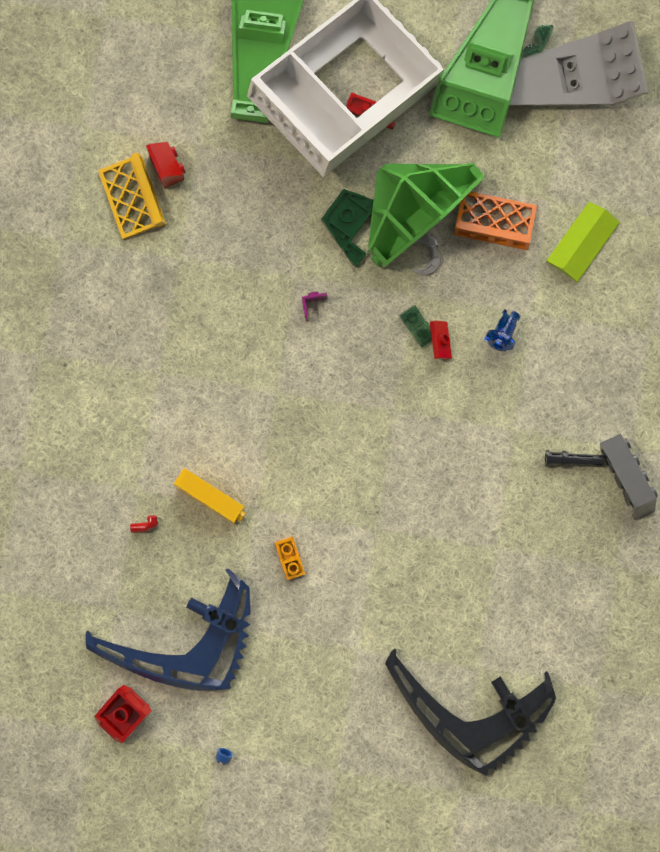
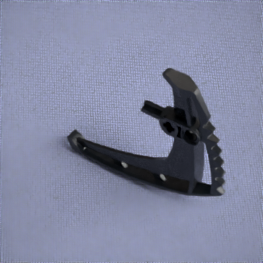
(479, 733)

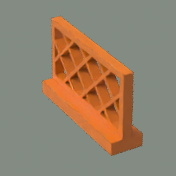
(495, 235)

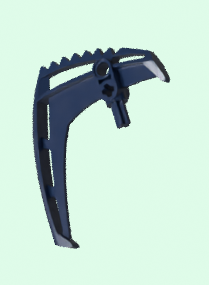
(203, 656)

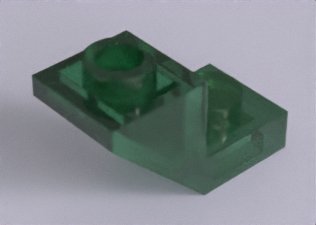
(541, 36)

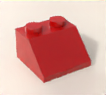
(165, 163)

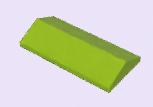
(583, 241)

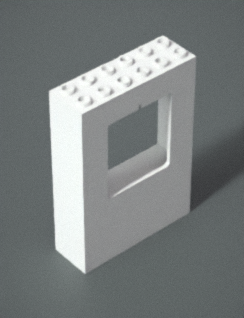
(312, 114)

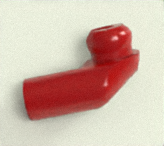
(145, 526)

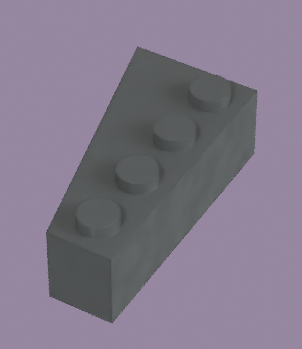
(629, 476)

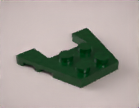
(345, 219)

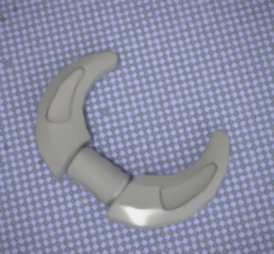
(435, 262)

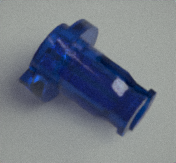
(501, 337)

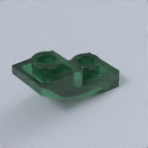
(416, 325)

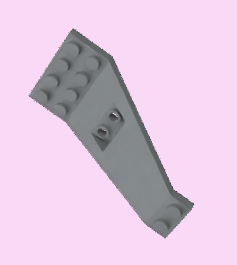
(604, 66)

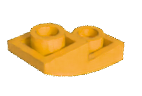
(289, 558)

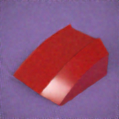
(122, 713)

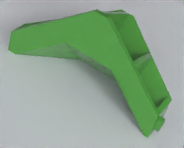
(412, 201)

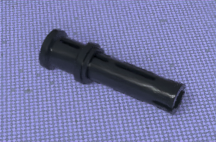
(564, 458)

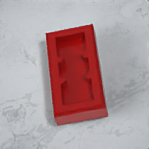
(440, 340)

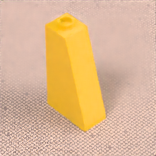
(209, 496)

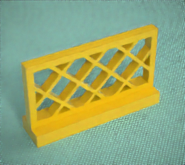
(146, 189)

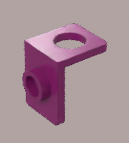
(312, 296)

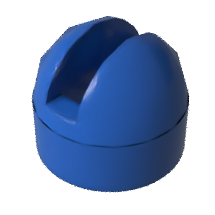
(225, 759)

